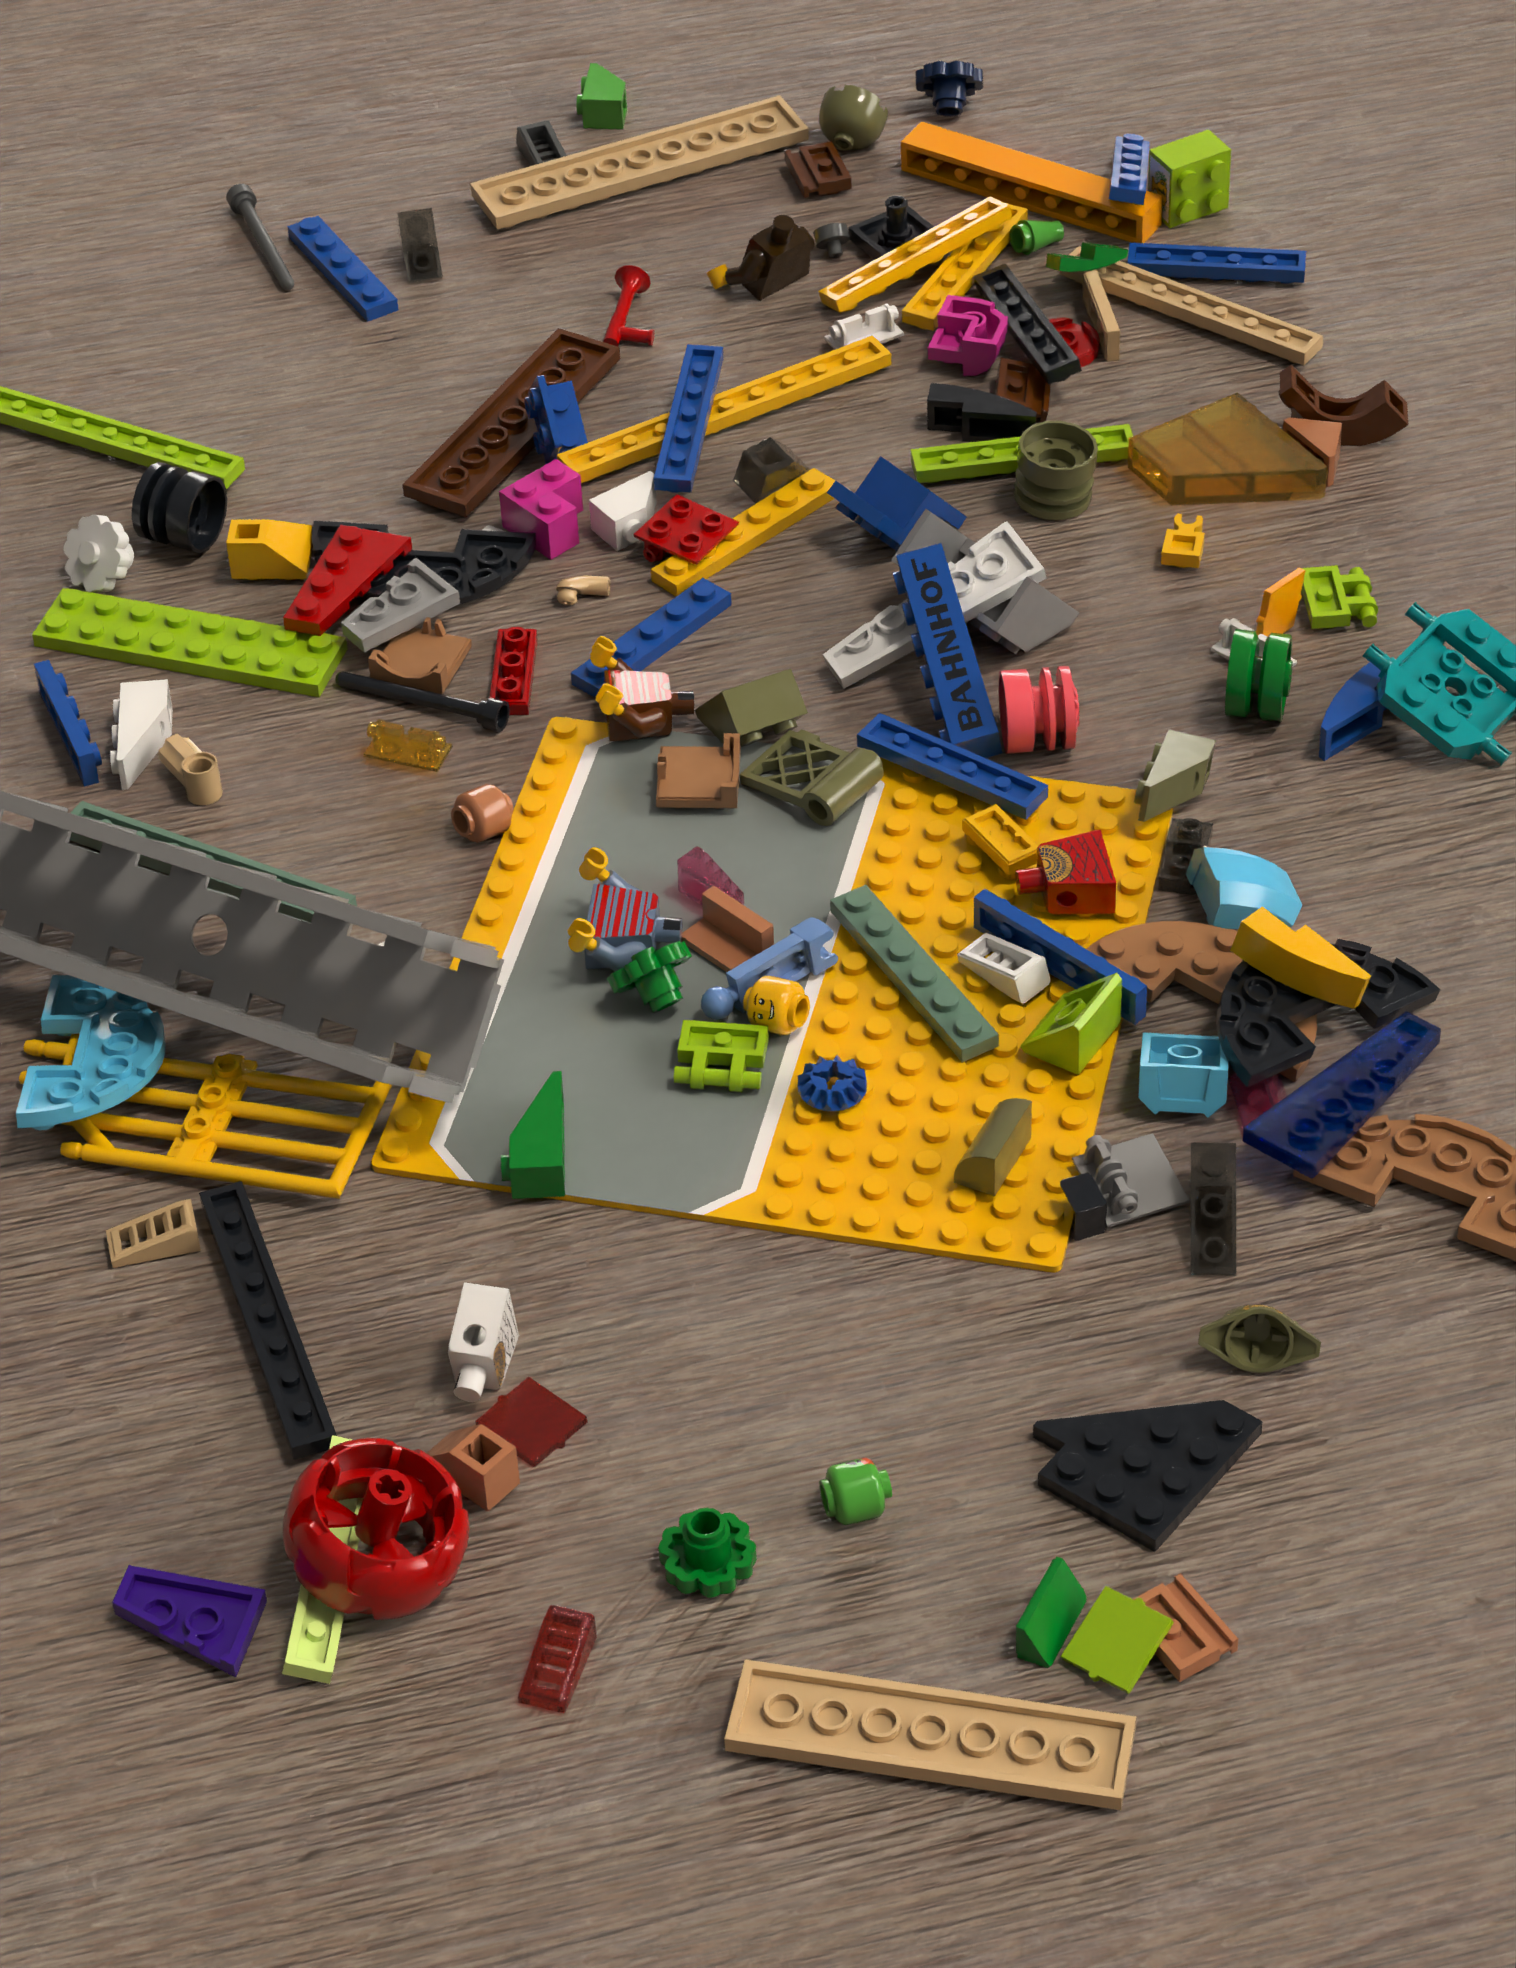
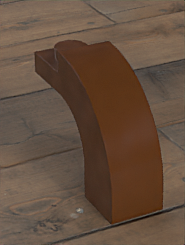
(1363, 417)

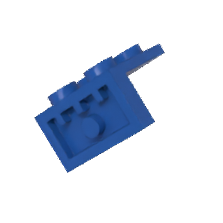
(555, 417)

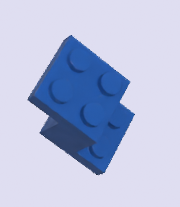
(891, 503)

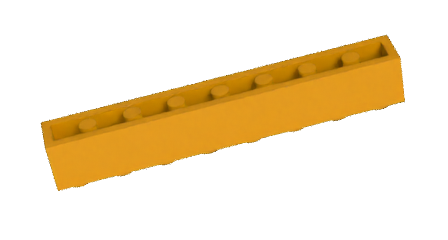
(1027, 182)

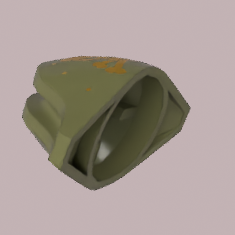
(1259, 1339)

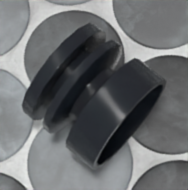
(179, 507)

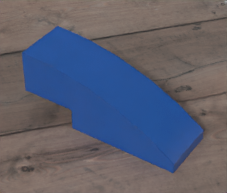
(1352, 713)

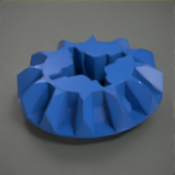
(846, 1092)

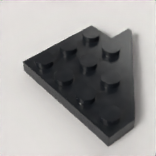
(1144, 1465)

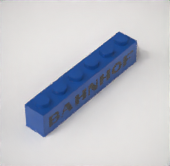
(947, 651)

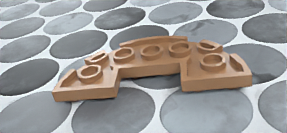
(1182, 952)
(1439, 1158)

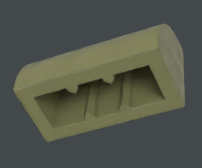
(996, 1147)

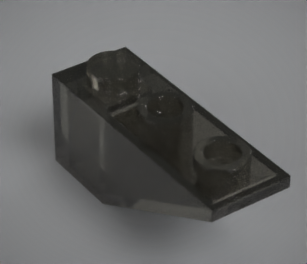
(1212, 1208)

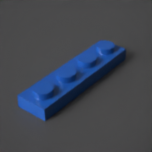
(64, 715)

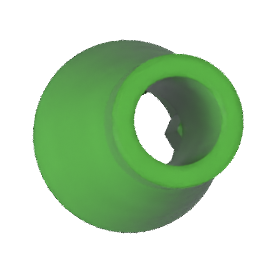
(1034, 235)

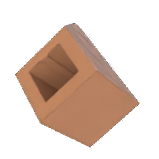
(480, 1464)

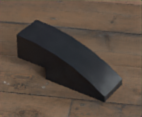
(976, 413)

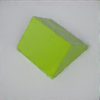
(1077, 1025)

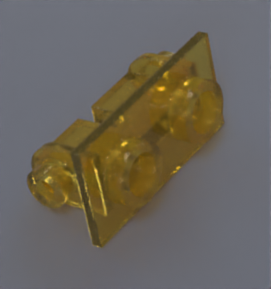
(417, 749)

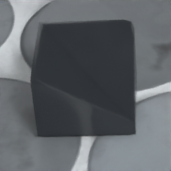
(1087, 1204)

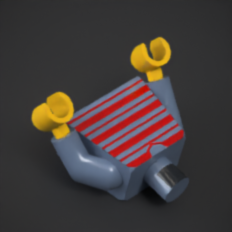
(618, 919)

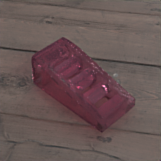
(699, 873)

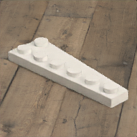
(981, 581)

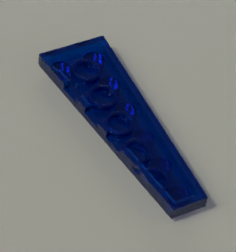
(1332, 1106)

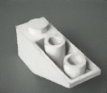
(143, 725)

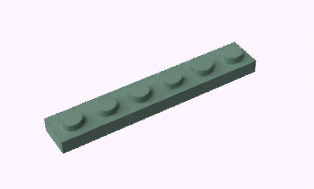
(914, 973)

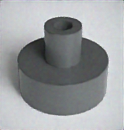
(831, 238)

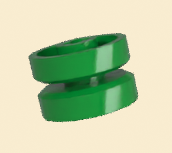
(1252, 674)

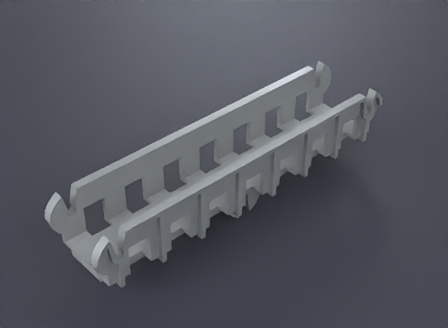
(298, 963)

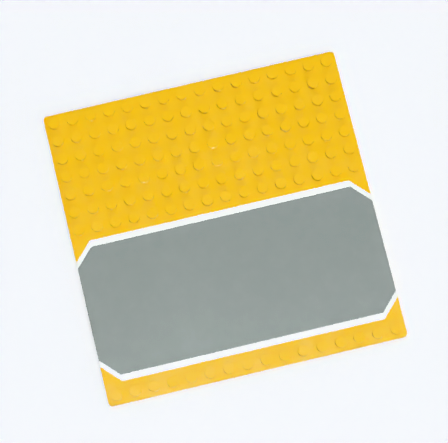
(763, 1153)

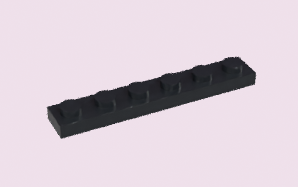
(1028, 324)

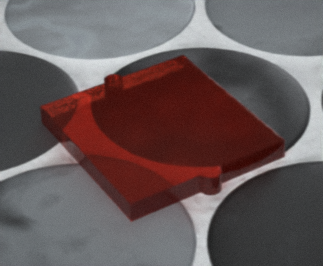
(533, 1421)

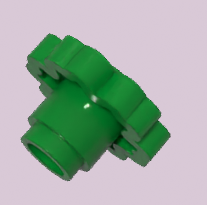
(653, 975)
(707, 1552)

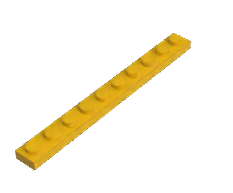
(733, 406)

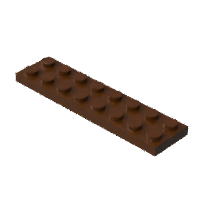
(499, 431)

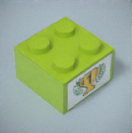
(1191, 177)

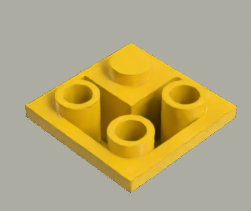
(269, 549)

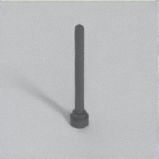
(243, 202)

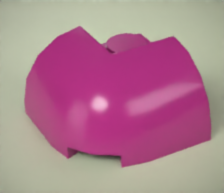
(968, 334)

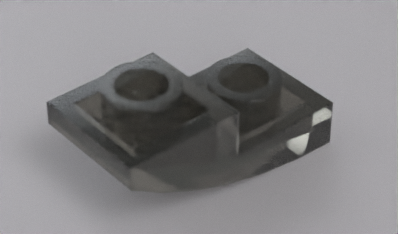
(1180, 844)

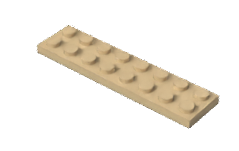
(931, 1734)

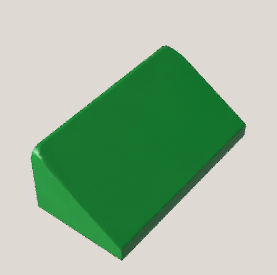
(1049, 1615)

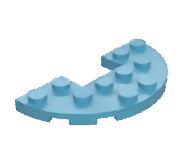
(114, 1056)

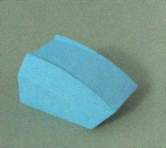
(1238, 884)
(1182, 1073)

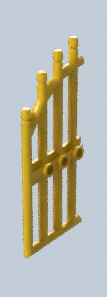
(210, 1115)

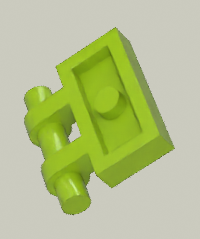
(1326, 598)
(721, 1045)

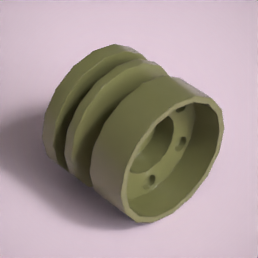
(1055, 470)

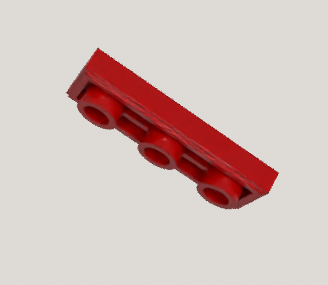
(514, 668)

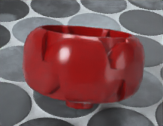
(395, 1489)

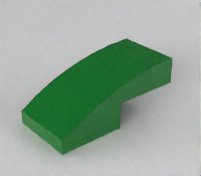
(1091, 258)

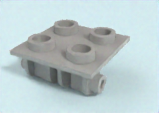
(1131, 1177)

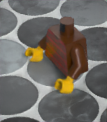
(636, 701)

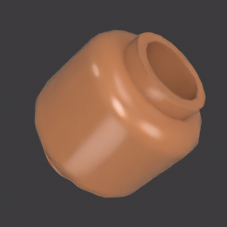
(482, 813)

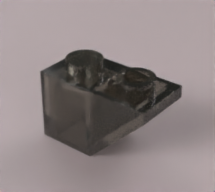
(419, 245)
(767, 469)

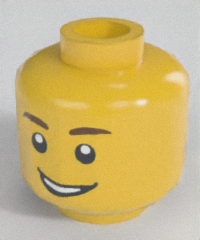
(777, 1004)

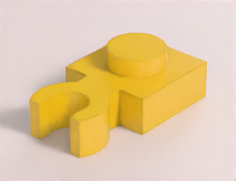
(1184, 544)

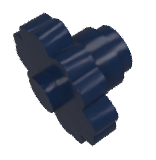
(949, 85)

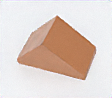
(1319, 438)

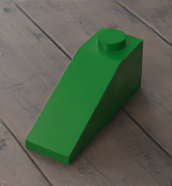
(538, 1146)

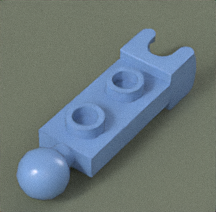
(787, 959)

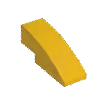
(1299, 959)

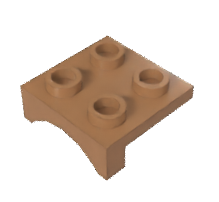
(420, 658)
(699, 775)

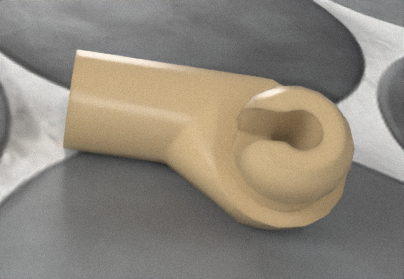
(582, 585)

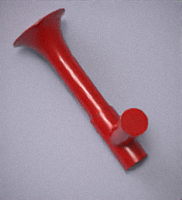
(632, 281)

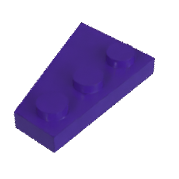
(193, 1613)

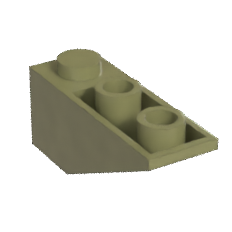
(1175, 773)

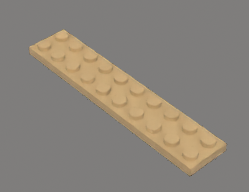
(638, 162)

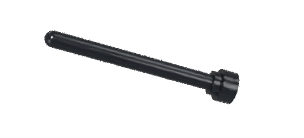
(491, 713)

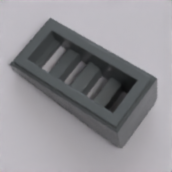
(536, 134)

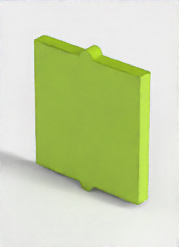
(1117, 1639)

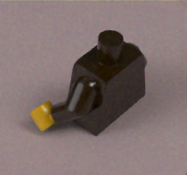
(770, 261)

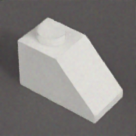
(623, 510)

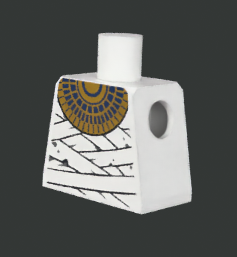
(482, 1340)

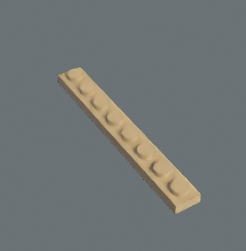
(1206, 311)

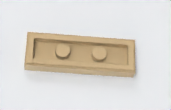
(1101, 315)

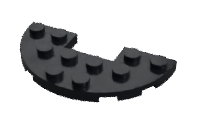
(476, 568)
(1260, 1013)

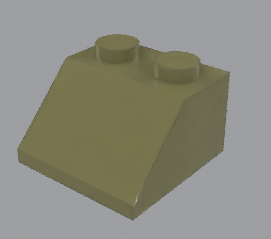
(755, 708)

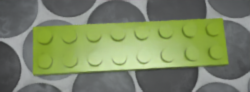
(190, 642)

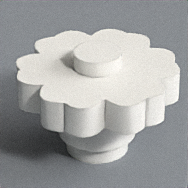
(97, 553)

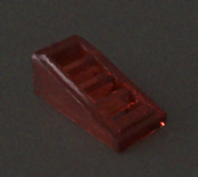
(566, 1630)

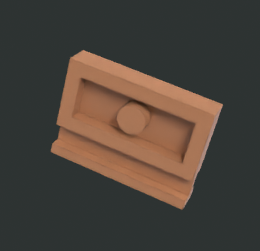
(1197, 1632)

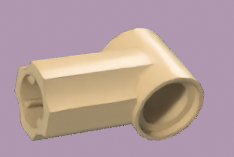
(193, 768)

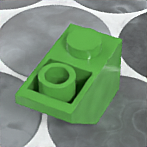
(602, 99)

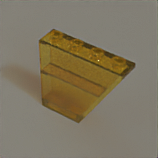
(1225, 457)

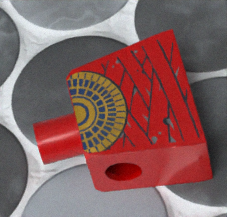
(1072, 876)

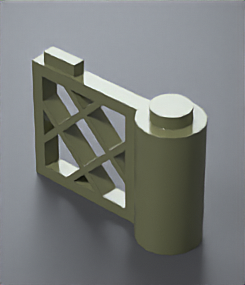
(831, 787)

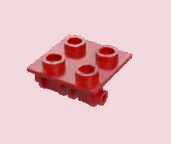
(684, 531)

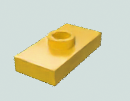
(1001, 839)

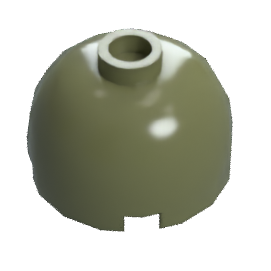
(851, 117)

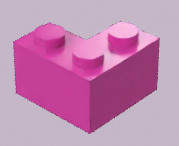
(545, 505)

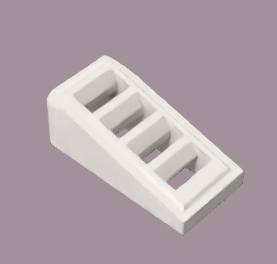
(1009, 969)

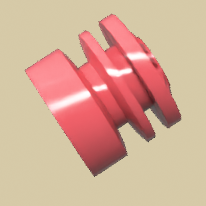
(1037, 709)

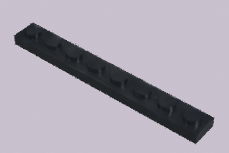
(268, 1320)

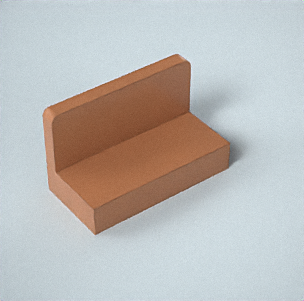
(728, 931)

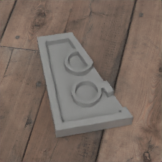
(401, 607)

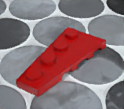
(342, 574)

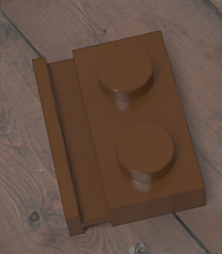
(818, 169)
(1023, 385)

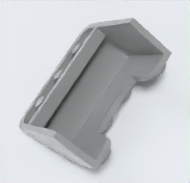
(1017, 623)

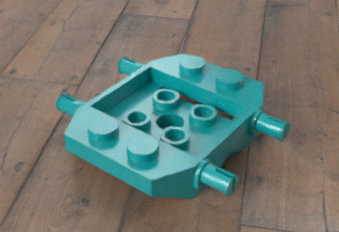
(1417, 680)

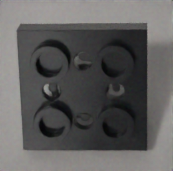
(889, 229)

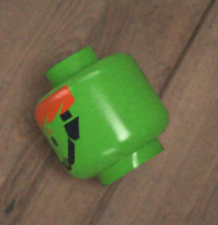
(855, 1491)

